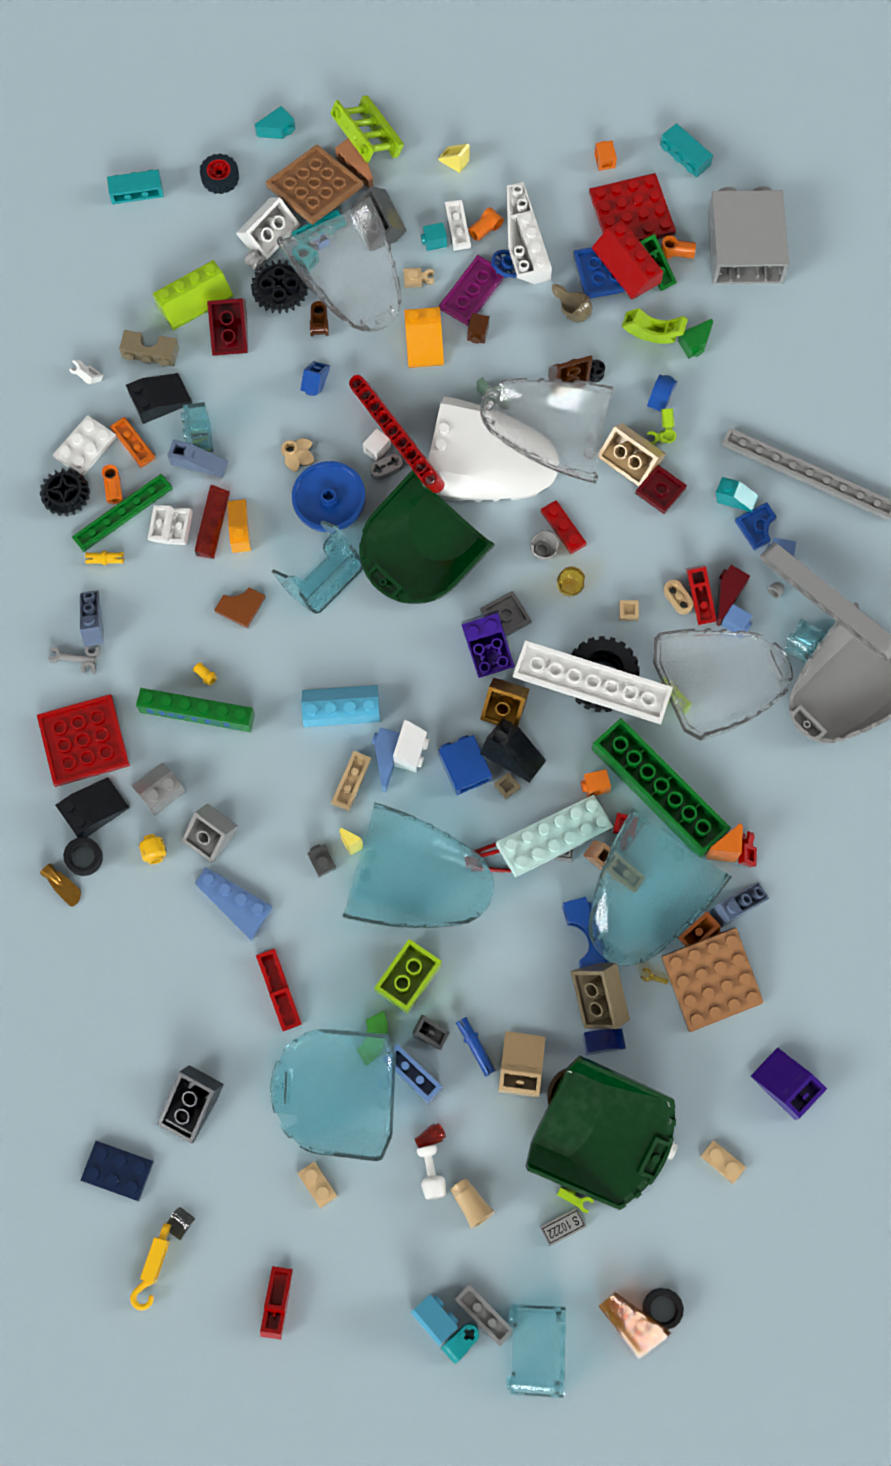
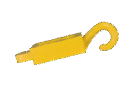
(152, 1267)

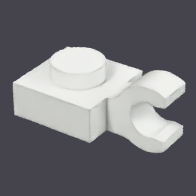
(87, 373)

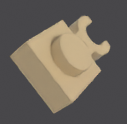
(414, 277)

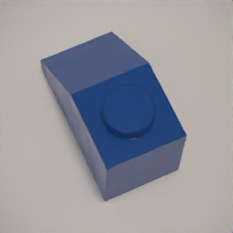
(314, 378)

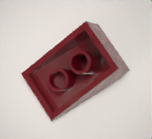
(228, 326)

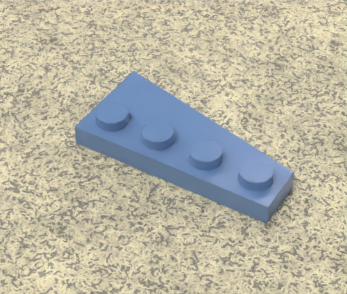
(237, 904)

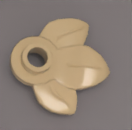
(299, 455)

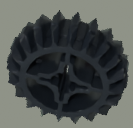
(56, 487)

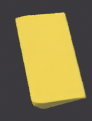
(351, 841)

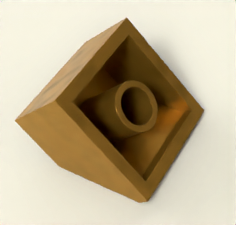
(504, 701)

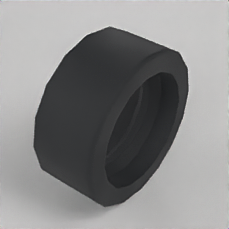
(70, 848)
(679, 1308)

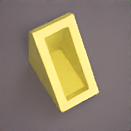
(456, 156)

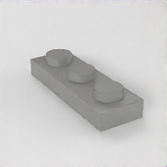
(484, 1315)

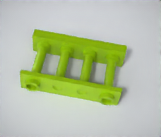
(371, 116)

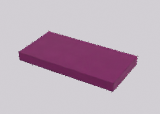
(471, 290)

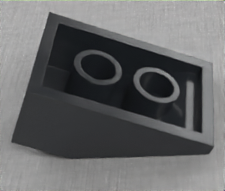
(158, 396)
(513, 751)
(92, 807)
(190, 1103)

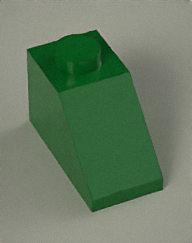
(695, 339)

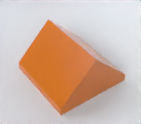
(728, 847)

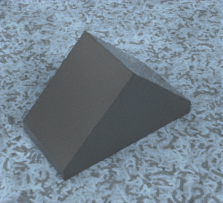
(430, 1032)

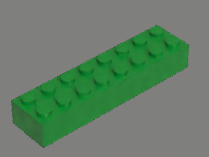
(660, 788)

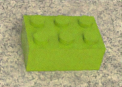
(408, 976)

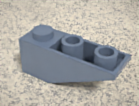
(196, 459)
(91, 618)
(738, 904)

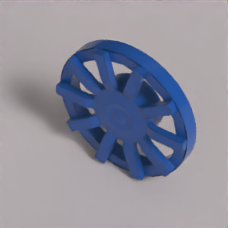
(505, 263)

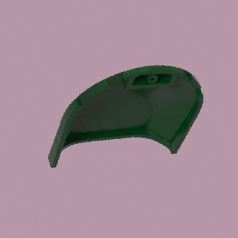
(418, 545)

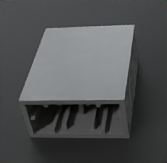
(748, 236)

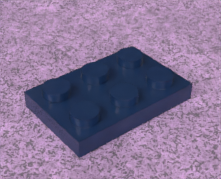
(117, 1171)

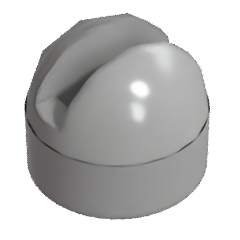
(776, 589)

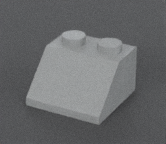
(158, 788)
(209, 832)

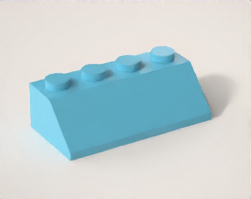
(340, 706)

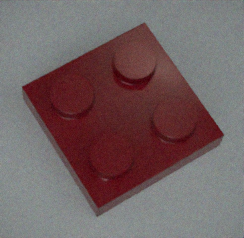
(661, 489)

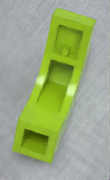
(652, 329)

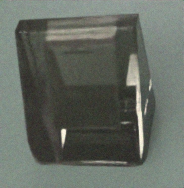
(180, 1222)

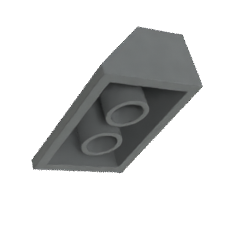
(389, 216)

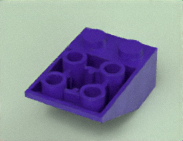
(488, 644)
(788, 1083)

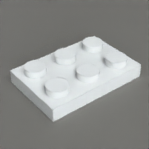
(84, 445)

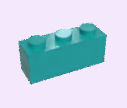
(686, 150)
(135, 186)

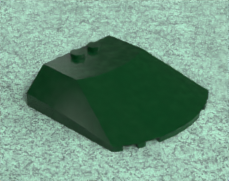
(603, 1134)

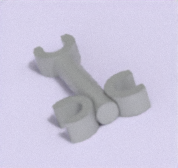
(88, 661)

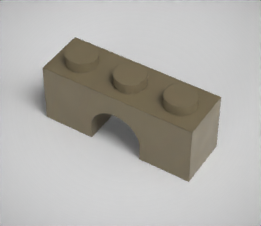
(162, 353)

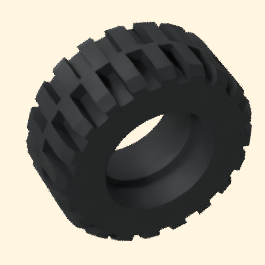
(610, 652)

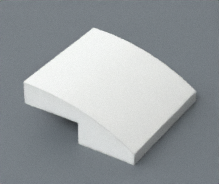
(170, 525)

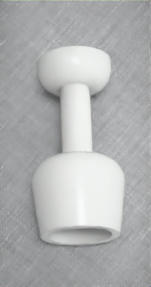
(434, 1185)

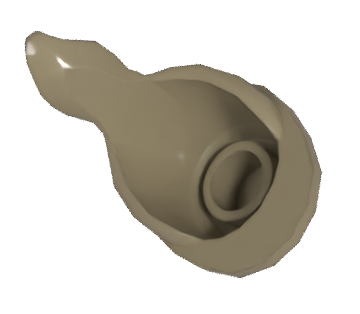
(574, 305)

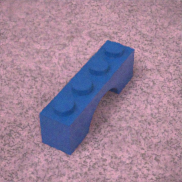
(577, 915)

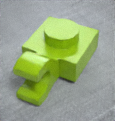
(570, 1196)

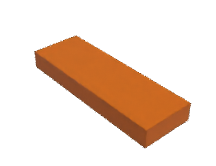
(132, 442)

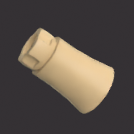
(471, 1203)

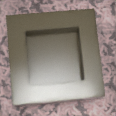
(507, 786)

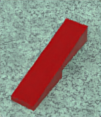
(278, 989)

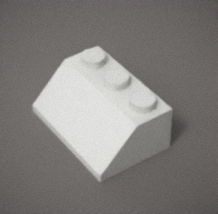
(267, 226)

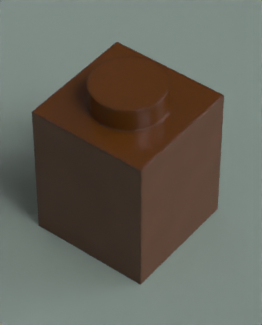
(478, 328)

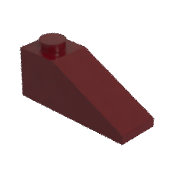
(730, 587)

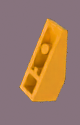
(238, 526)

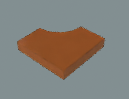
(240, 608)

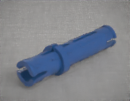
(475, 1046)

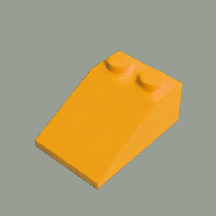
(424, 337)

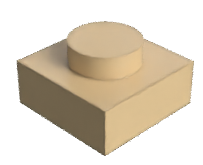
(628, 610)

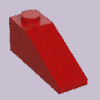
(701, 594)

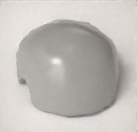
(544, 545)

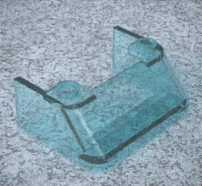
(330, 577)

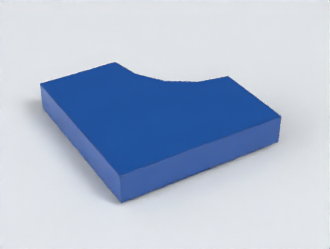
(756, 525)

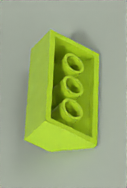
(189, 295)

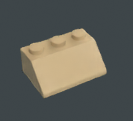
(630, 454)

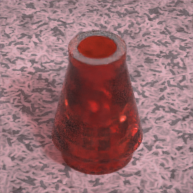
(432, 1135)

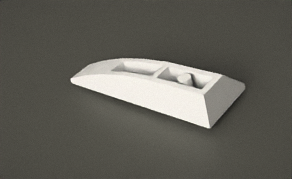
(524, 238)

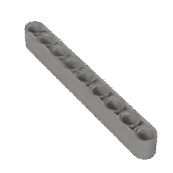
(828, 600)

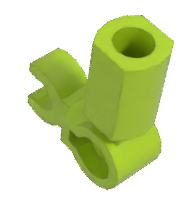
(668, 435)

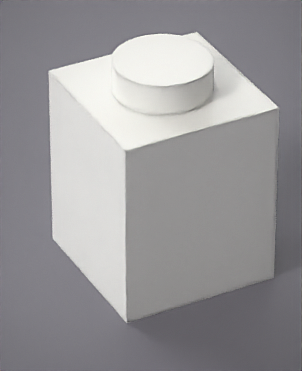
(376, 445)

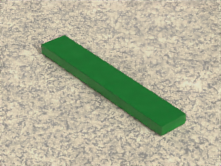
(122, 512)

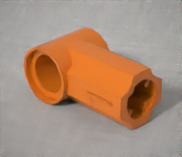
(489, 221)
(677, 248)
(112, 485)

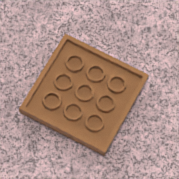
(314, 184)
(712, 979)

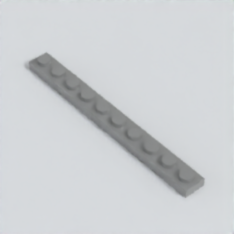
(808, 473)

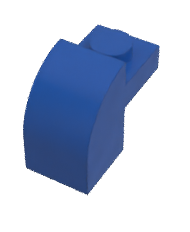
(662, 392)

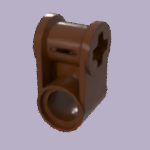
(319, 322)

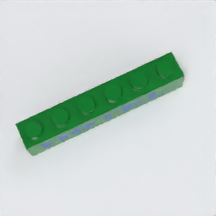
(195, 710)

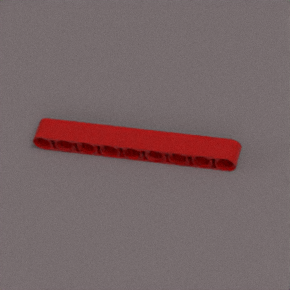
(390, 426)

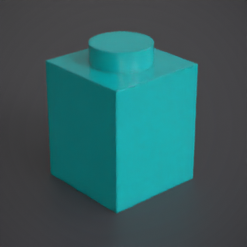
(434, 236)

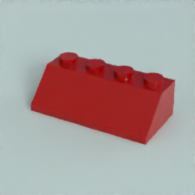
(627, 260)

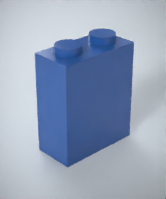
(464, 764)

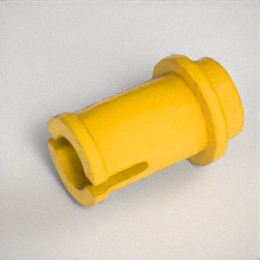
(203, 672)

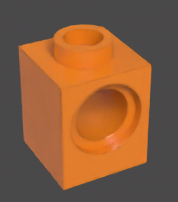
(605, 155)
(596, 783)

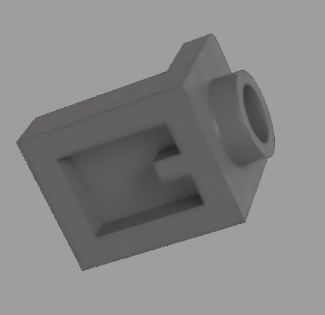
(321, 860)

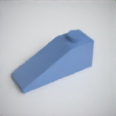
(385, 744)

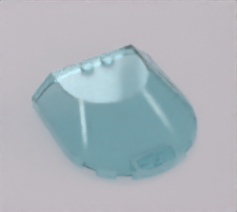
(337, 1092)

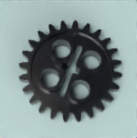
(268, 296)

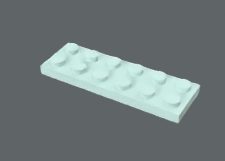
(554, 835)

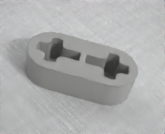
(386, 467)

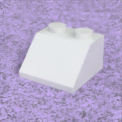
(410, 747)

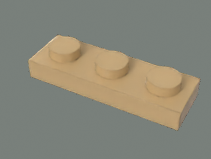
(351, 781)

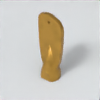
(62, 885)

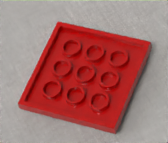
(635, 202)
(83, 740)

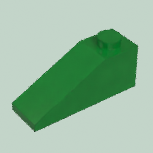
(653, 248)

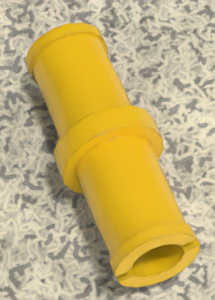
(104, 558)

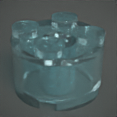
(804, 641)

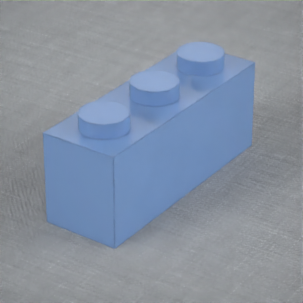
(415, 1076)

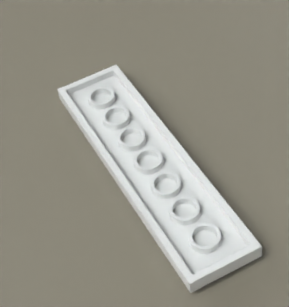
(592, 682)

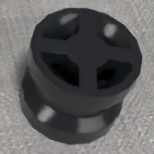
(597, 366)

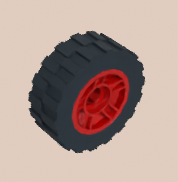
(217, 165)

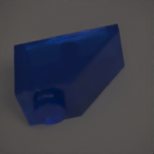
(603, 1041)

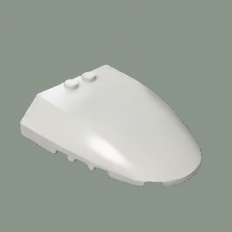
(478, 463)

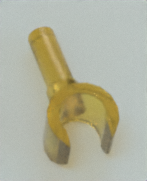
(653, 977)

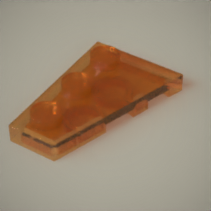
(635, 1326)

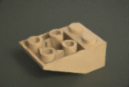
(522, 1064)

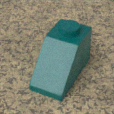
(275, 125)
(735, 495)

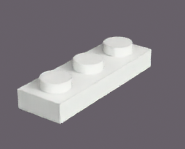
(457, 225)

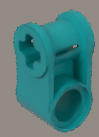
(458, 1345)

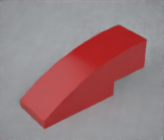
(276, 1303)

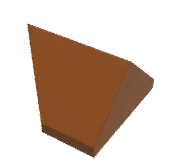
(702, 928)

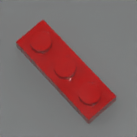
(563, 527)

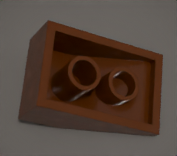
(572, 370)

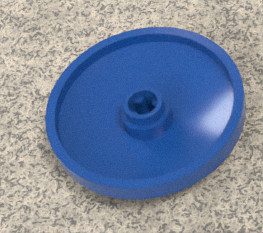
(330, 494)

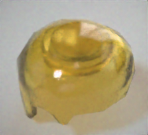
(570, 581)

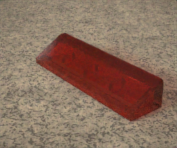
(211, 522)

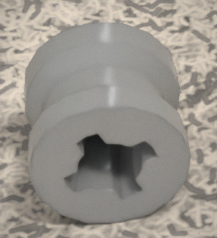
(255, 260)

